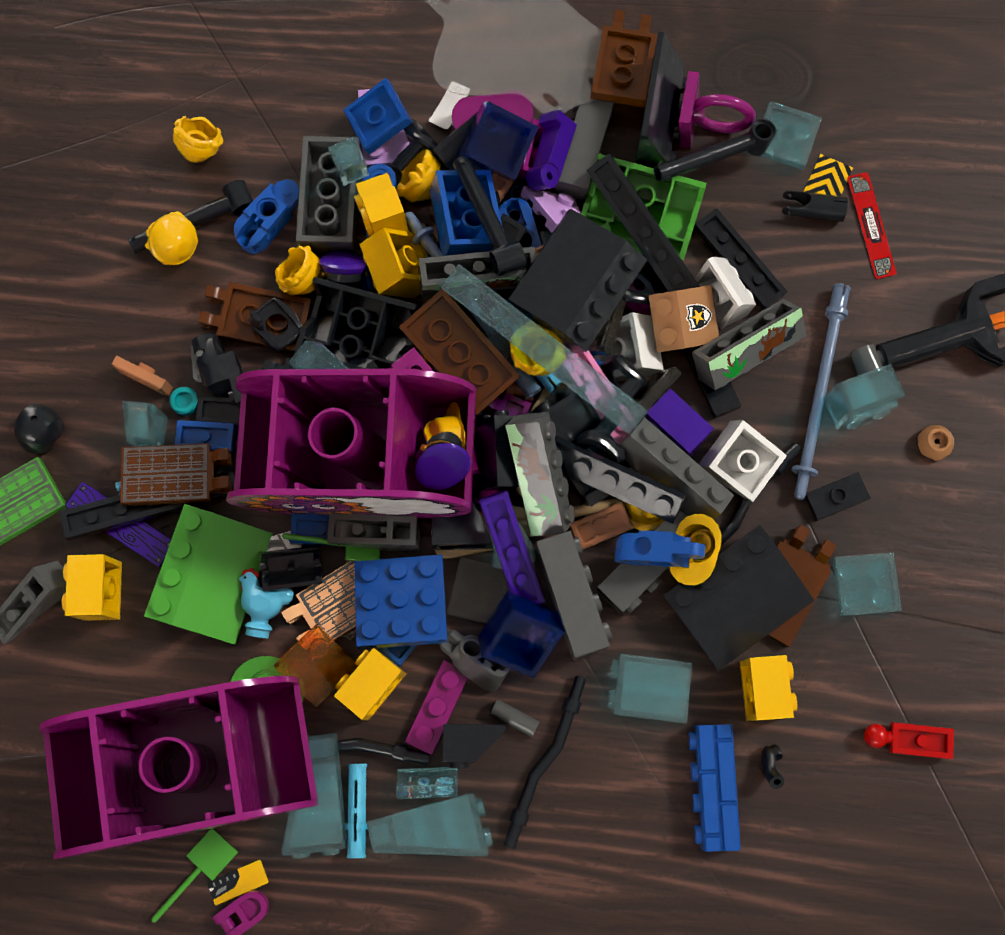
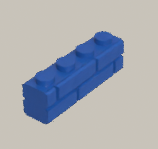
(716, 788)

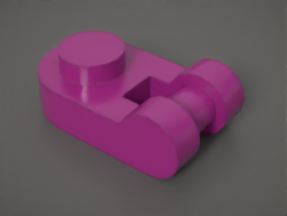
(250, 909)

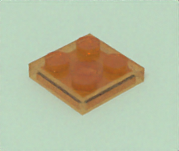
(317, 663)

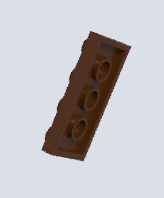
(459, 348)

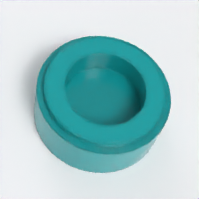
(184, 401)

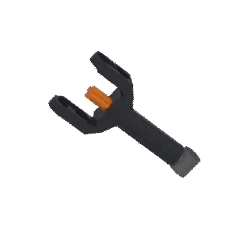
(970, 329)

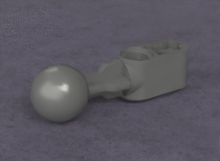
(475, 667)

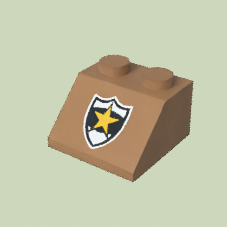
(684, 318)

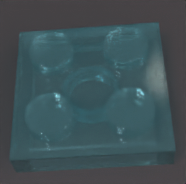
(794, 135)
(867, 584)

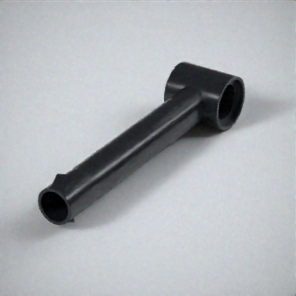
(754, 142)
(235, 200)
(505, 255)

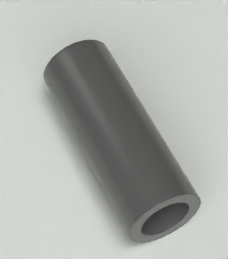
(514, 718)

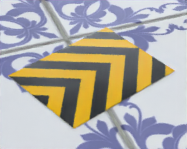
(828, 177)

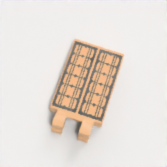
(328, 603)

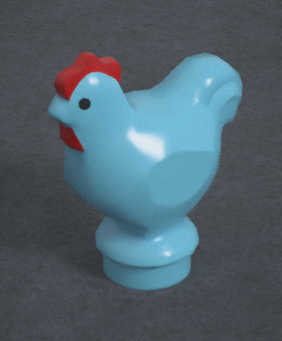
(261, 604)

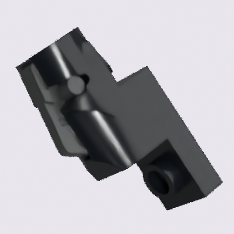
(215, 367)

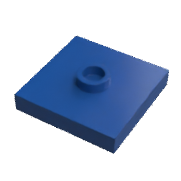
(377, 116)

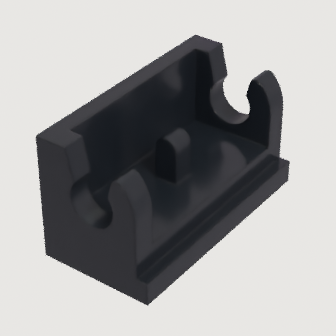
(291, 567)

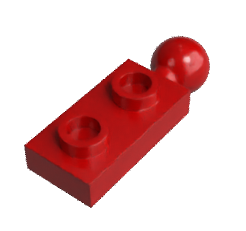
(912, 739)

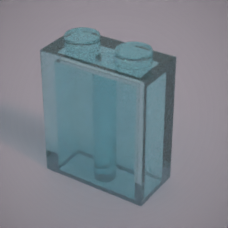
(650, 688)

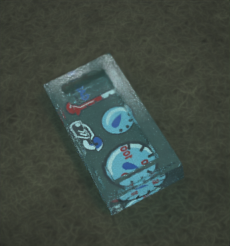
(427, 783)

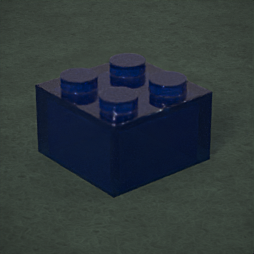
(499, 140)
(520, 634)

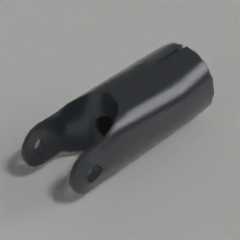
(817, 206)

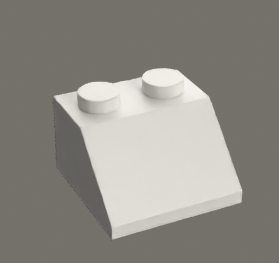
(730, 295)
(637, 344)
(742, 459)

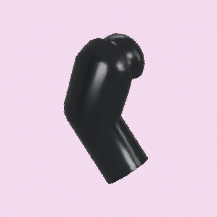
(769, 769)

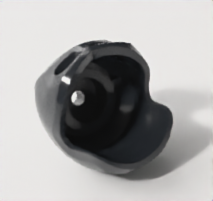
(38, 434)

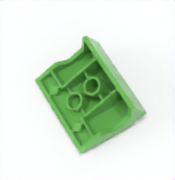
(671, 204)
(202, 574)

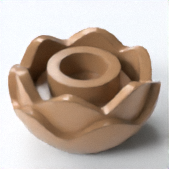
(927, 443)

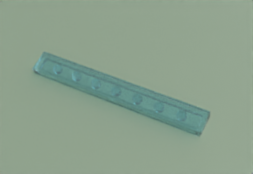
(544, 349)

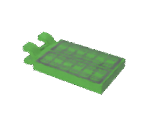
(27, 499)

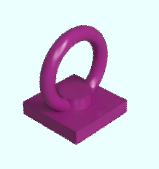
(694, 111)

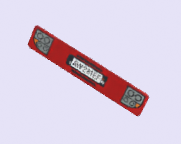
(871, 225)

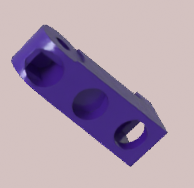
(551, 151)

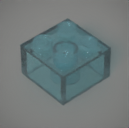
(864, 397)

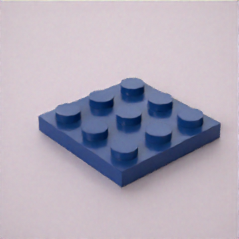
(400, 602)

